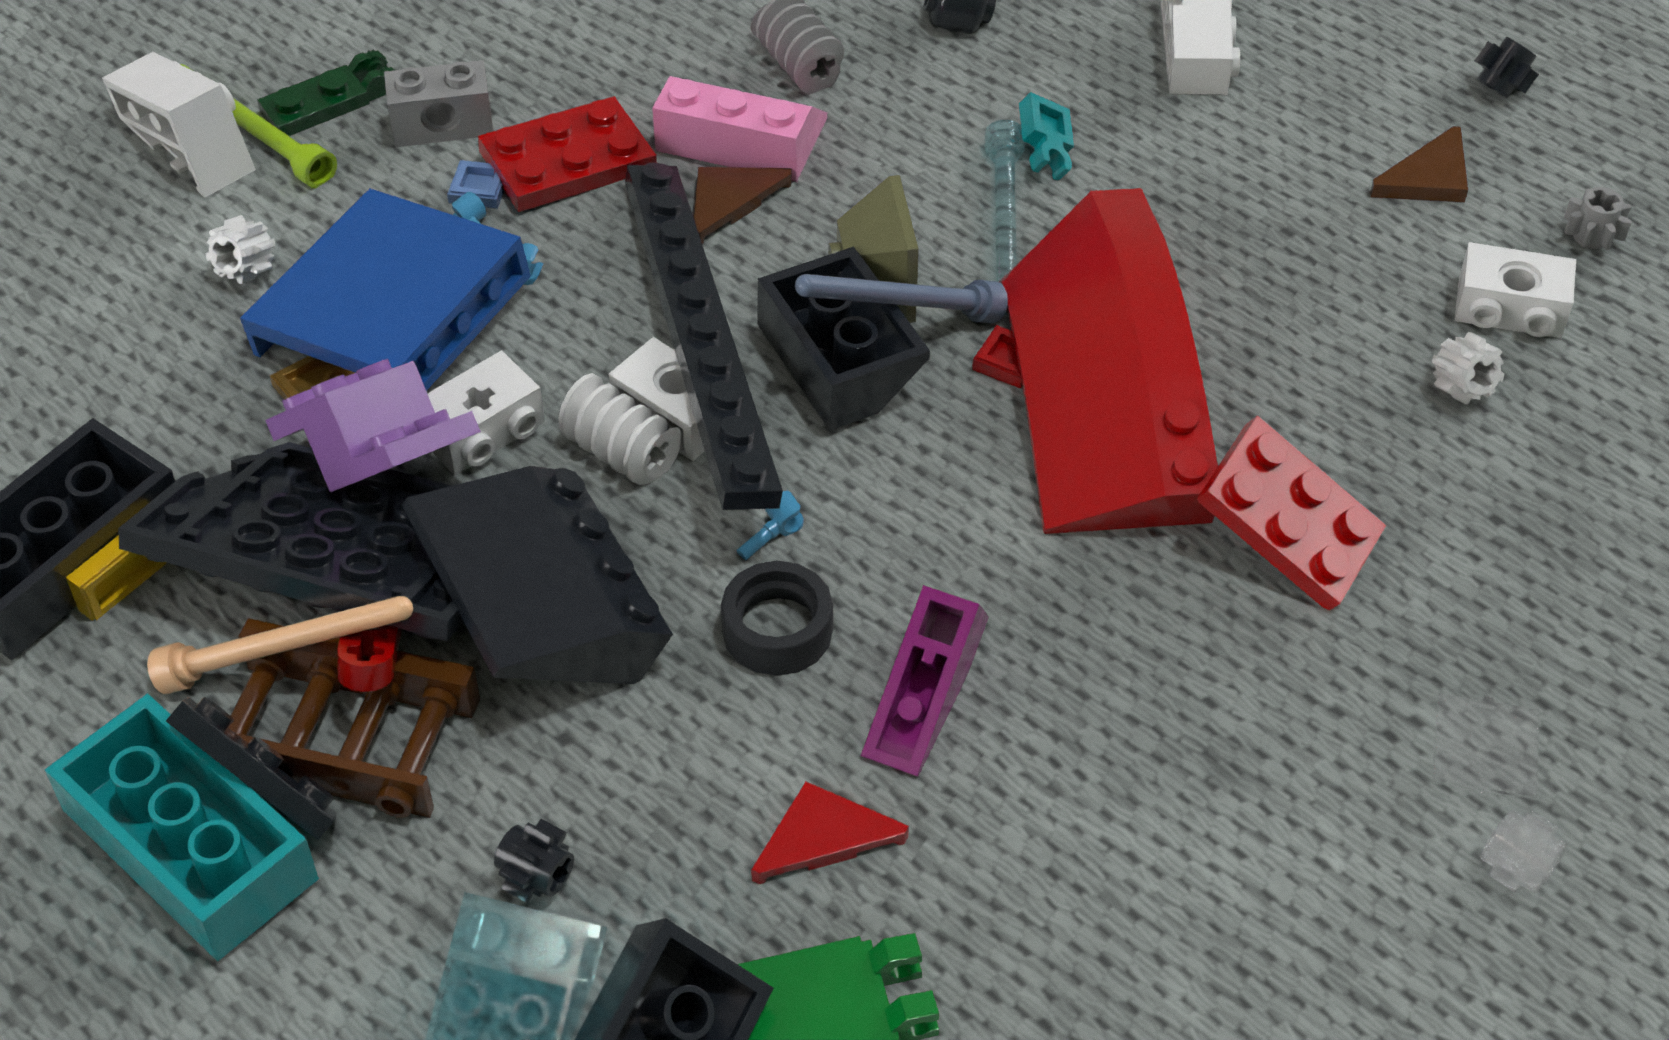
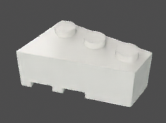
(1200, 46)
(185, 116)

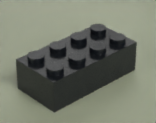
(62, 517)

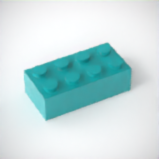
(183, 827)

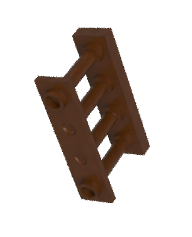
(418, 680)

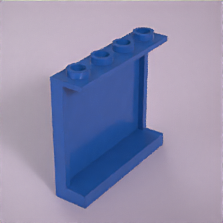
(390, 287)

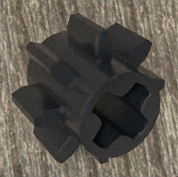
(1506, 67)
(533, 860)

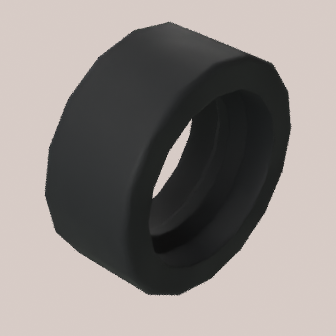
(783, 653)

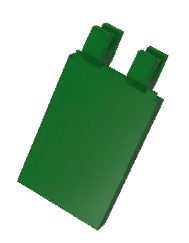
(841, 992)

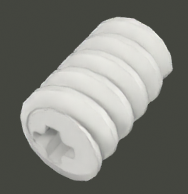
(618, 430)

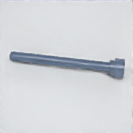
(980, 300)

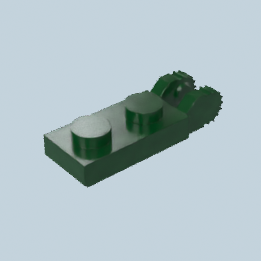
(327, 94)

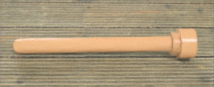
(179, 666)

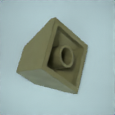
(882, 236)

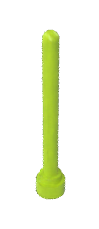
(308, 161)

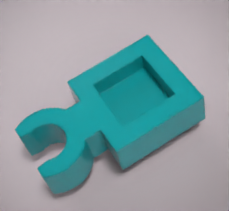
(1049, 131)

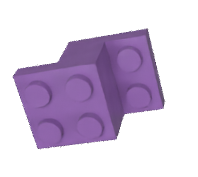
(369, 422)

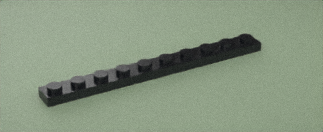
(703, 341)

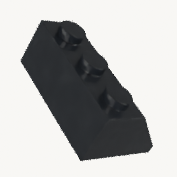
(839, 351)
(674, 990)

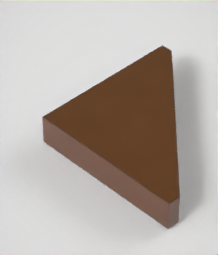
(1429, 173)
(733, 193)

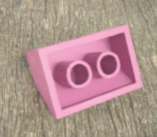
(734, 127)

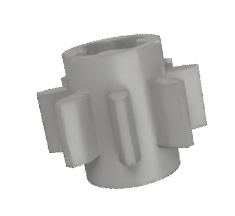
(1598, 218)

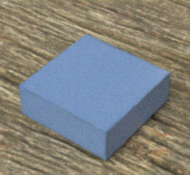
(478, 179)

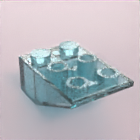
(514, 973)

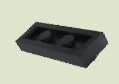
(254, 764)

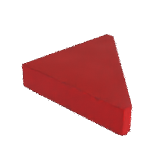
(822, 832)

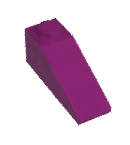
(925, 679)

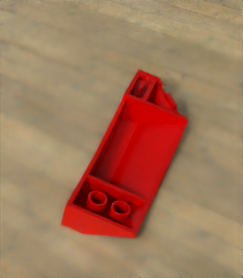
(1110, 372)

